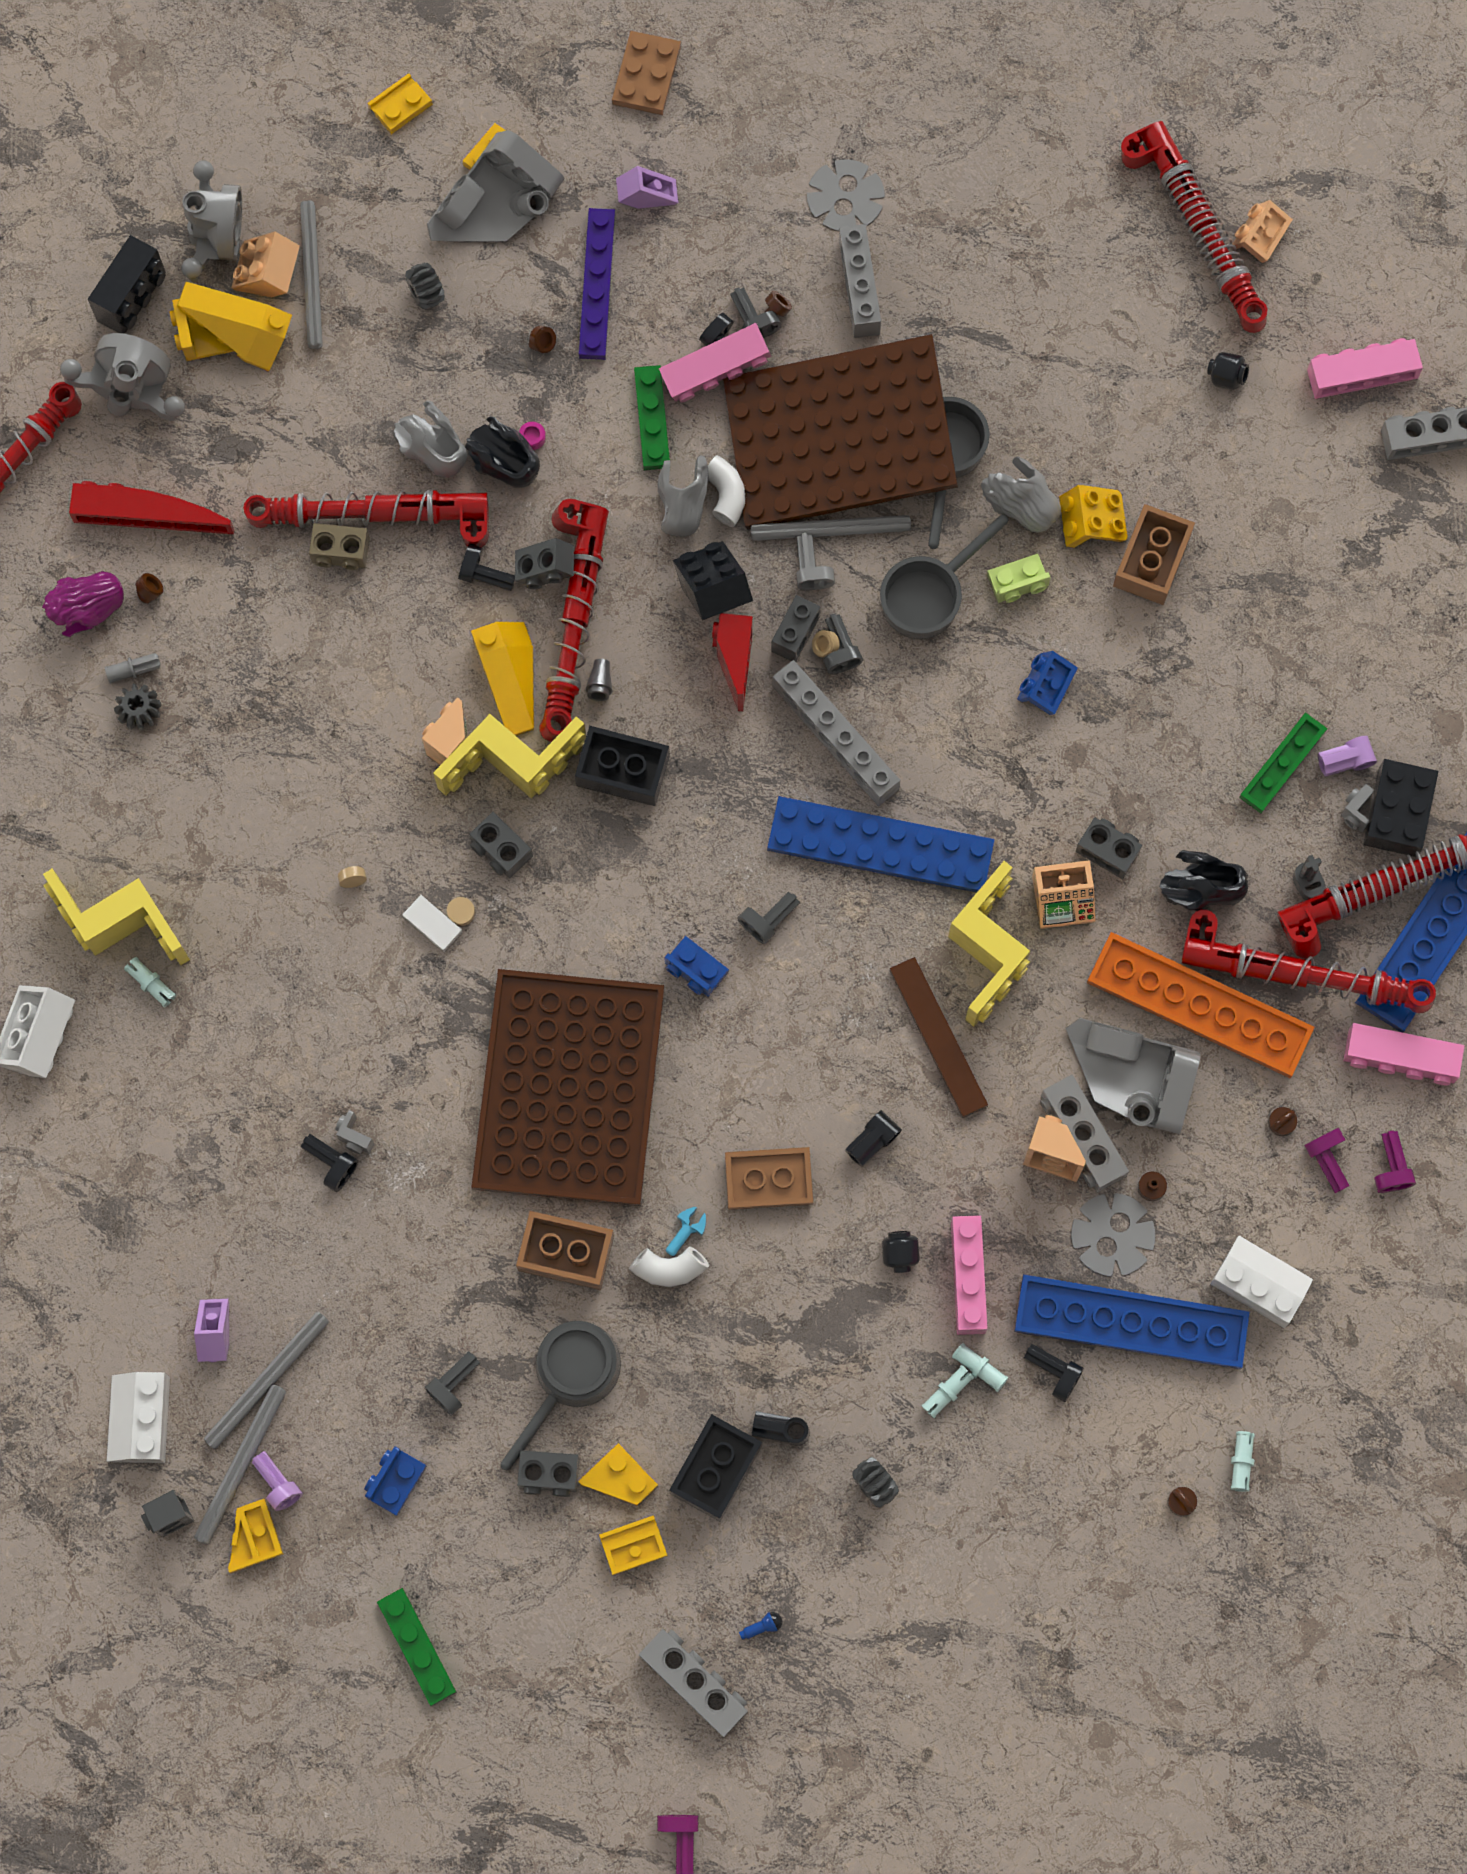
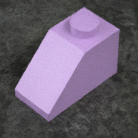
(646, 189)
(212, 1330)

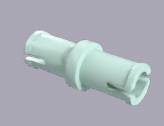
(150, 981)
(980, 1367)
(947, 1391)
(1242, 1461)

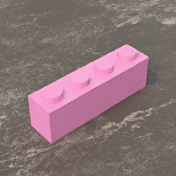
(715, 362)
(1364, 368)
(1403, 1053)
(969, 1275)

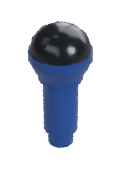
(771, 1622)

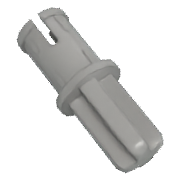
(132, 667)

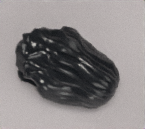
(503, 454)
(1204, 882)

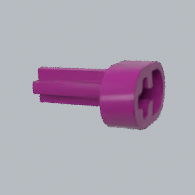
(1321, 1150)
(1400, 1175)
(684, 1827)

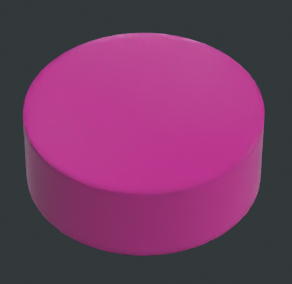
(534, 434)

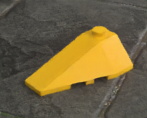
(242, 324)
(508, 666)

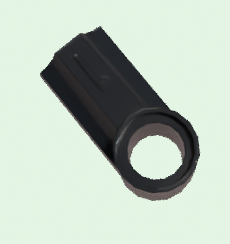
(878, 1133)
(777, 1428)

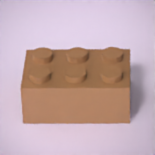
(1153, 554)
(565, 1250)

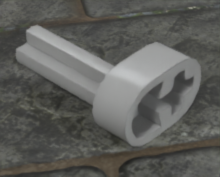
(810, 576)

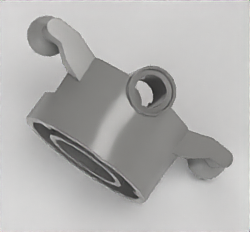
(215, 223)
(129, 370)

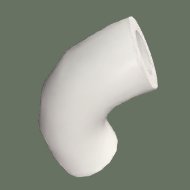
(730, 491)
(669, 1271)

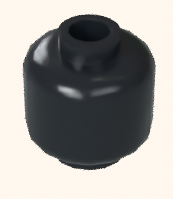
(1228, 370)
(900, 1251)

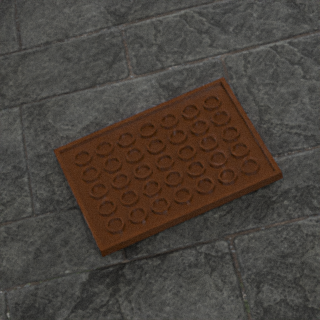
(840, 432)
(568, 1087)

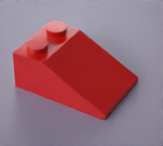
(733, 643)

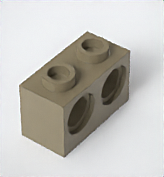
(341, 539)

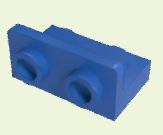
(1047, 681)
(695, 966)
(394, 1481)

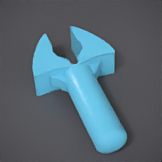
(686, 1230)

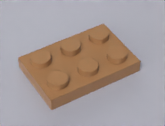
(646, 72)
(769, 1178)

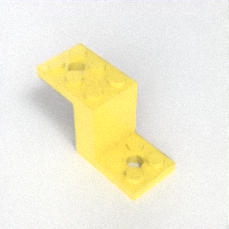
(510, 756)
(114, 917)
(990, 944)

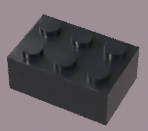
(127, 285)
(712, 580)
(622, 765)
(1400, 807)
(715, 1468)

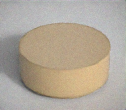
(825, 643)
(352, 877)
(461, 911)

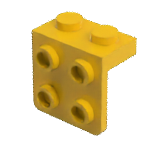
(193, 339)
(1092, 514)

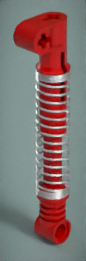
(1179, 173)
(1338, 901)

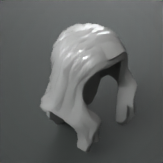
(431, 444)
(1023, 499)
(683, 505)

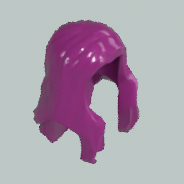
(83, 601)

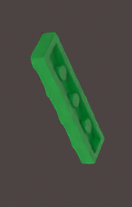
(651, 416)
(1283, 763)
(416, 1647)

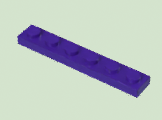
(597, 284)

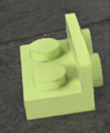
(1018, 578)

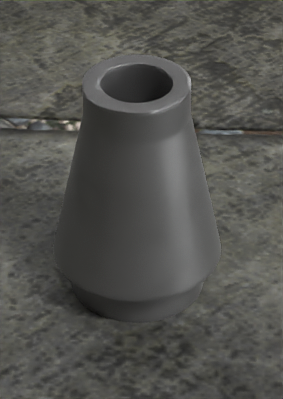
(599, 682)

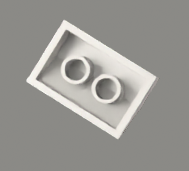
(34, 1030)
(1262, 1282)
(138, 1417)

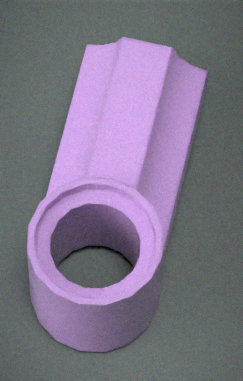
(1354, 755)

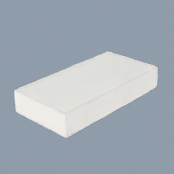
(432, 923)

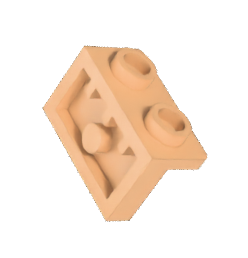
(1262, 230)

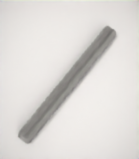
(311, 275)
(831, 527)
(265, 1380)
(239, 1464)

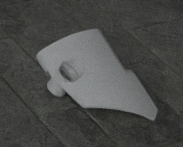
(496, 193)
(1135, 1071)

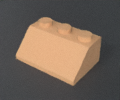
(1054, 1150)

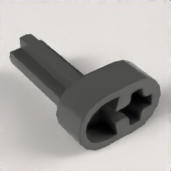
(767, 322)
(847, 655)
(1307, 874)
(763, 927)
(441, 1389)

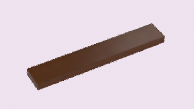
(938, 1037)

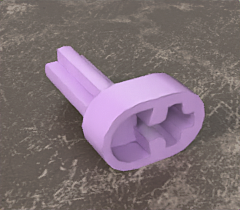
(284, 1492)

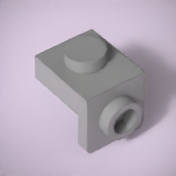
(1356, 801)
(355, 1141)

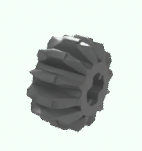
(425, 285)
(134, 699)
(875, 1482)

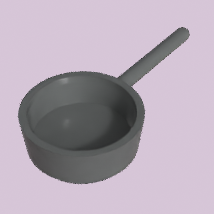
(969, 442)
(924, 593)
(574, 1367)

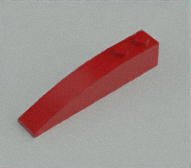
(141, 509)

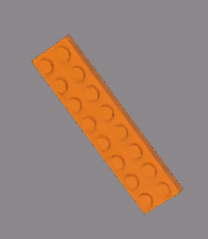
(1200, 1005)

